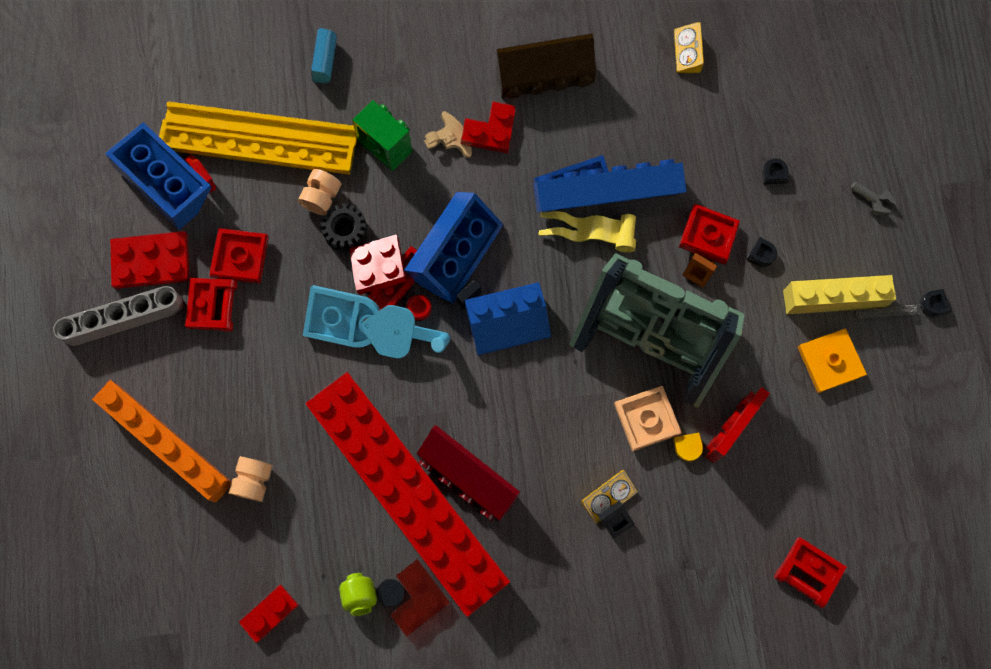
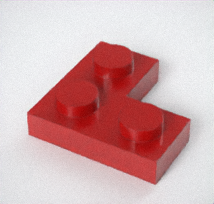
(491, 135)

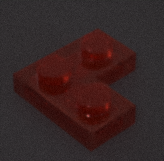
(425, 601)

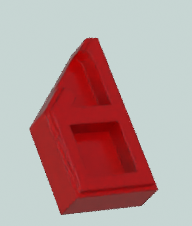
(199, 168)

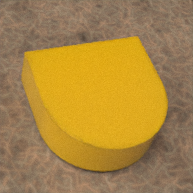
(688, 446)

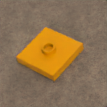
(831, 360)

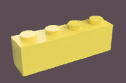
(839, 294)

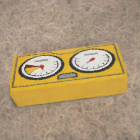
(688, 48)
(614, 490)

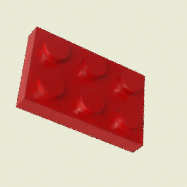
(149, 260)
(735, 424)

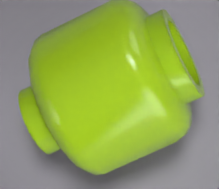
(358, 594)

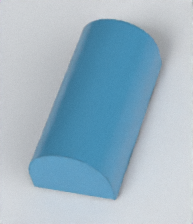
(323, 55)

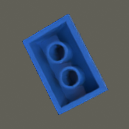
(508, 318)

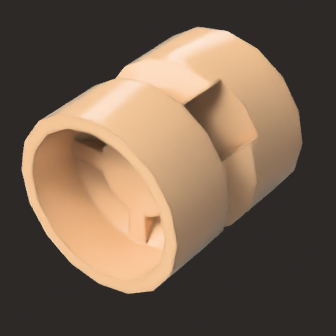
(319, 193)
(250, 479)

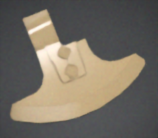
(449, 136)

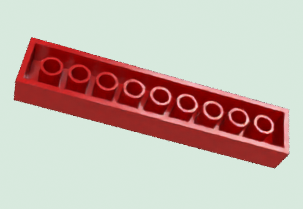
(408, 494)

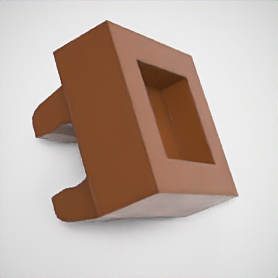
(699, 270)

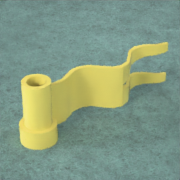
(595, 228)

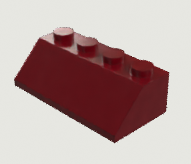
(468, 474)

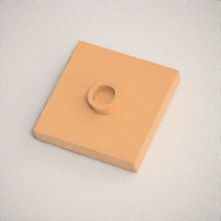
(647, 418)

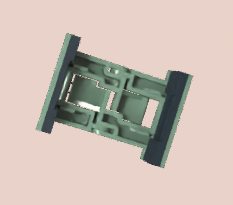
(628, 306)

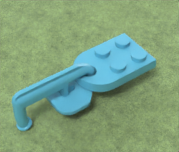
(340, 320)

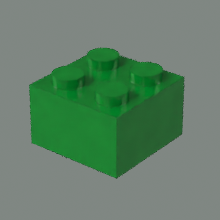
(383, 134)

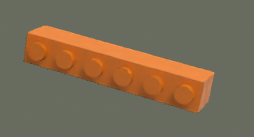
(162, 441)

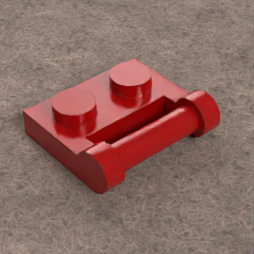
(203, 301)
(815, 565)

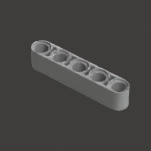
(107, 313)

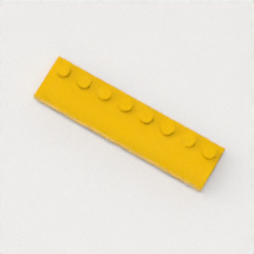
(259, 137)

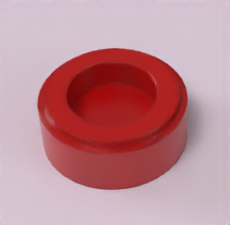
(420, 307)

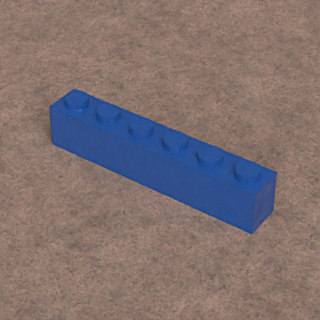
(609, 187)

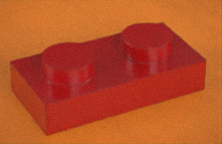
(269, 613)

